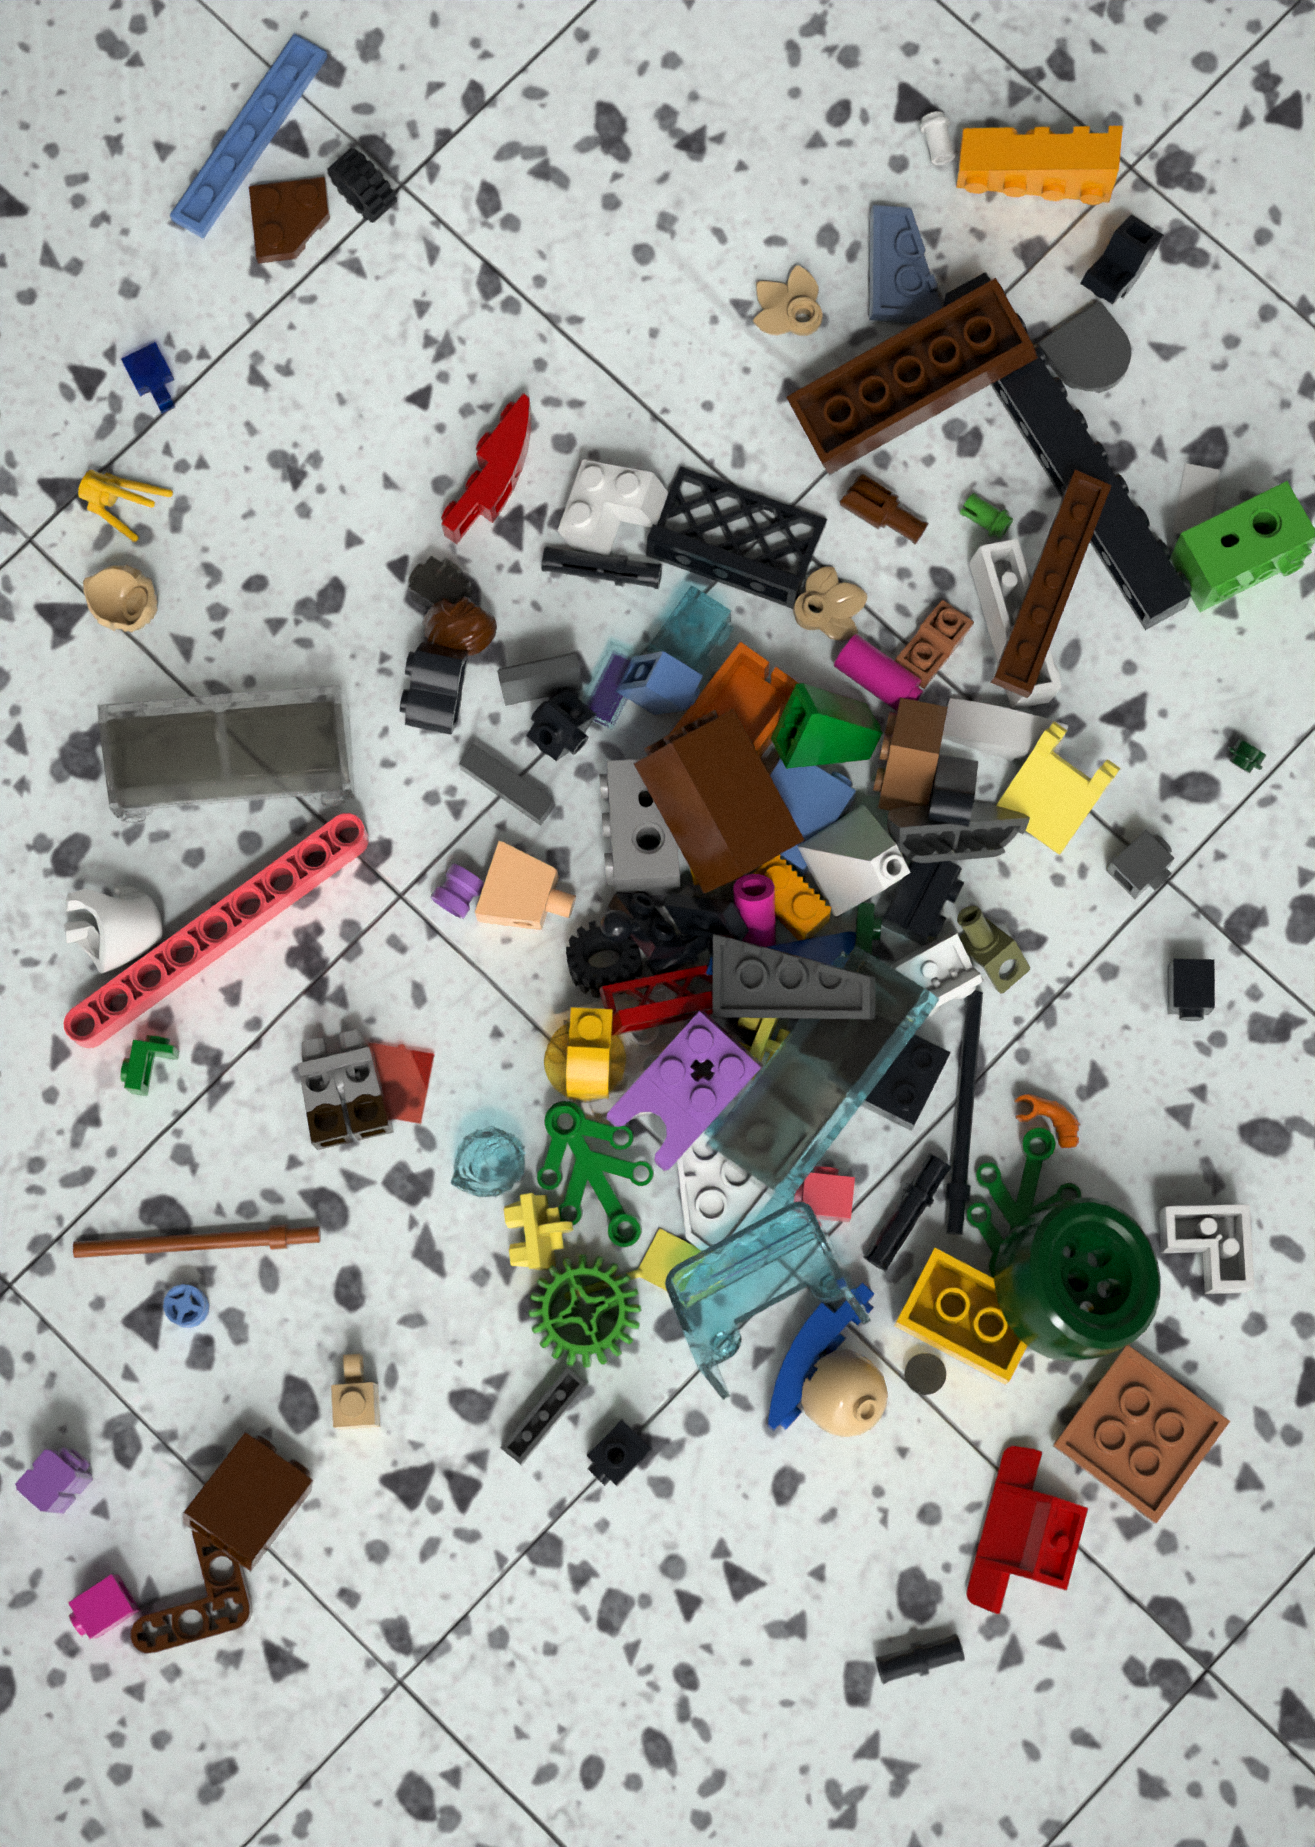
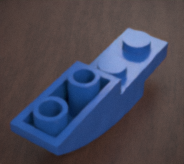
(818, 1335)

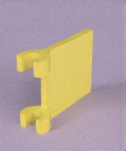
(1055, 791)

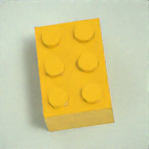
(960, 1315)

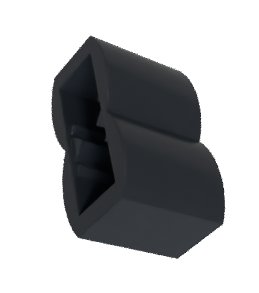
(434, 687)

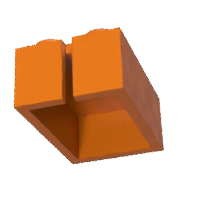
(743, 687)

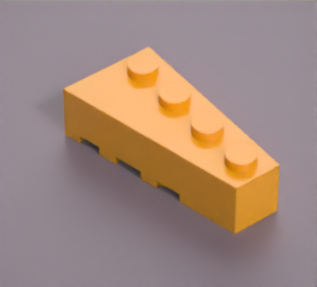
(1041, 163)

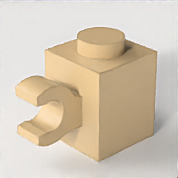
(356, 1402)

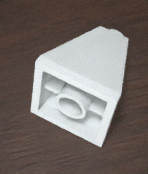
(853, 860)

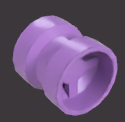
(457, 891)

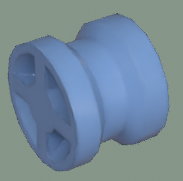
(178, 1303)

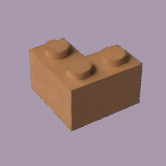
(911, 754)

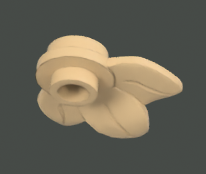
(785, 302)
(833, 600)

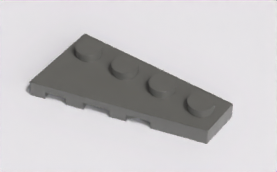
(777, 984)

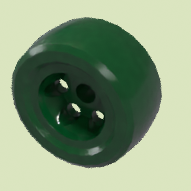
(1044, 1288)

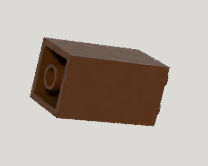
(717, 799)

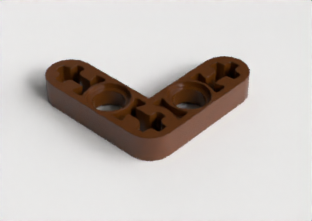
(217, 1593)

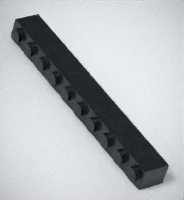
(1062, 445)

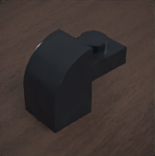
(1122, 260)

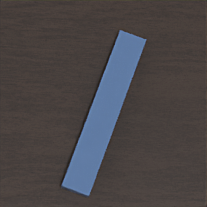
(248, 136)

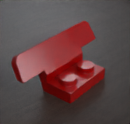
(1023, 1533)

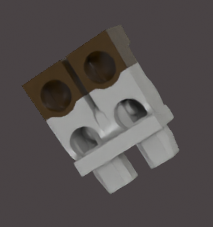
(337, 1078)

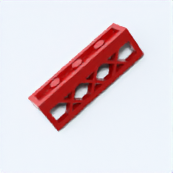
(654, 1014)

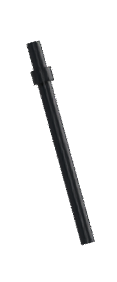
(958, 1190)

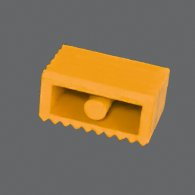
(794, 902)

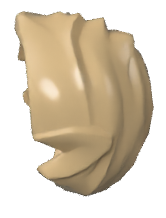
(121, 598)

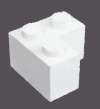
(604, 498)
(1221, 1236)

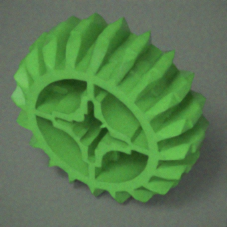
(572, 1277)

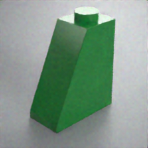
(824, 729)

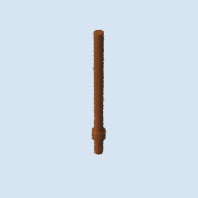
(276, 1237)

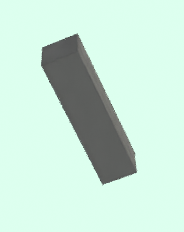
(507, 784)
(544, 1416)

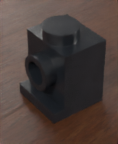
(634, 1451)

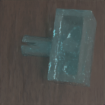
(694, 630)

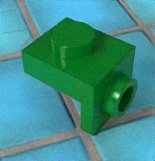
(138, 1068)

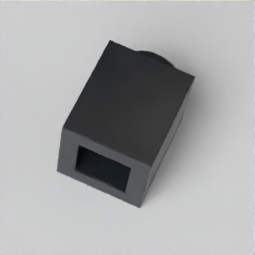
(1191, 988)

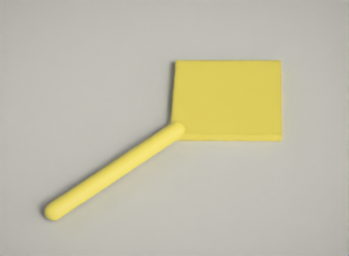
(663, 1255)

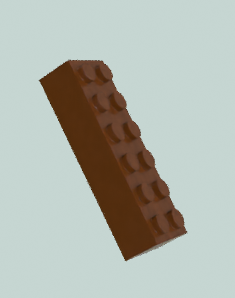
(912, 376)

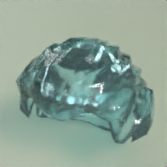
(488, 1162)

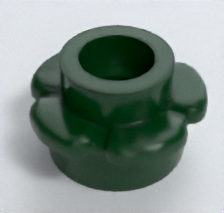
(1246, 756)

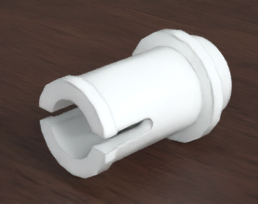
(935, 128)

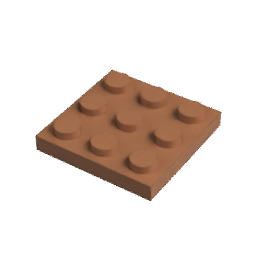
(1141, 1433)

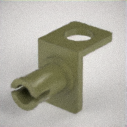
(990, 947)

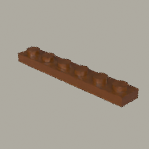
(1051, 584)

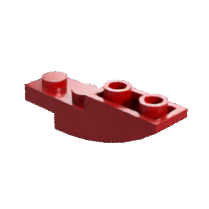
(501, 460)

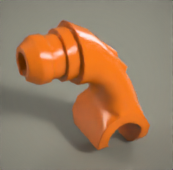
(1064, 1122)

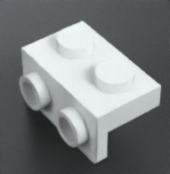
(941, 969)

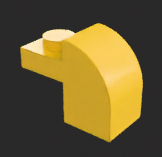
(589, 1053)

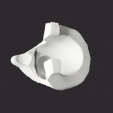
(125, 925)

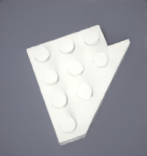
(715, 1195)

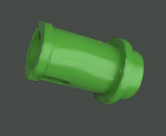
(987, 516)

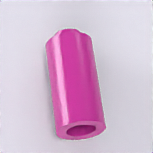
(877, 672)
(756, 902)

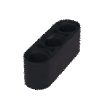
(953, 790)

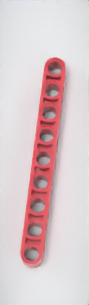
(197, 932)

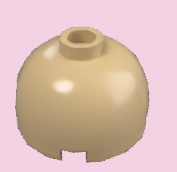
(845, 1394)

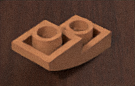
(934, 642)

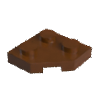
(287, 217)

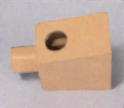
(521, 891)

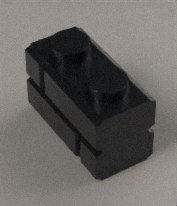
(921, 898)

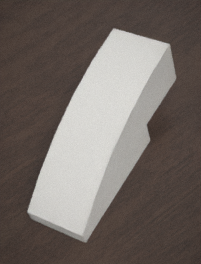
(995, 729)

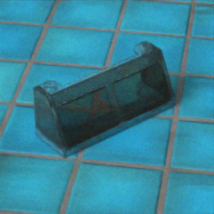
(818, 1083)

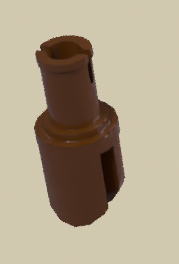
(881, 508)

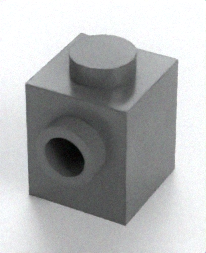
(1142, 864)

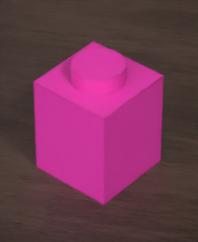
(102, 1607)

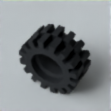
(362, 185)
(592, 977)

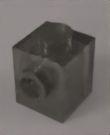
(438, 581)

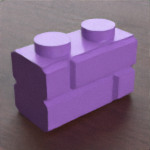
(55, 1480)

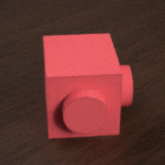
(827, 1194)

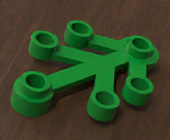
(590, 1167)
(1012, 1211)

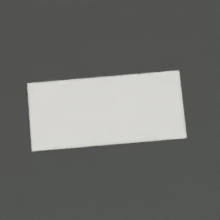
(1195, 497)

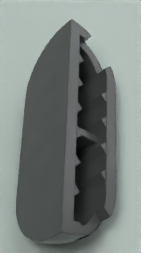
(936, 841)

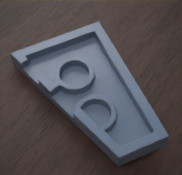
(898, 268)

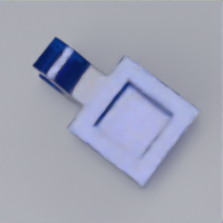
(150, 374)

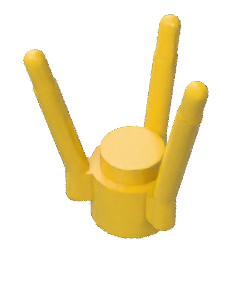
(105, 489)

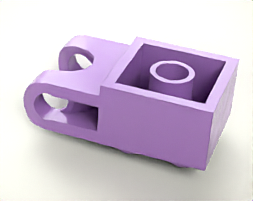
(678, 1095)

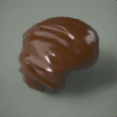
(459, 626)

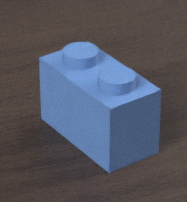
(660, 683)

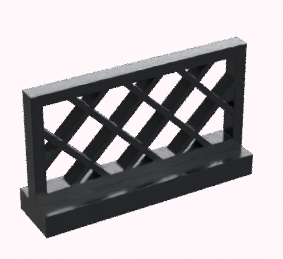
(727, 566)

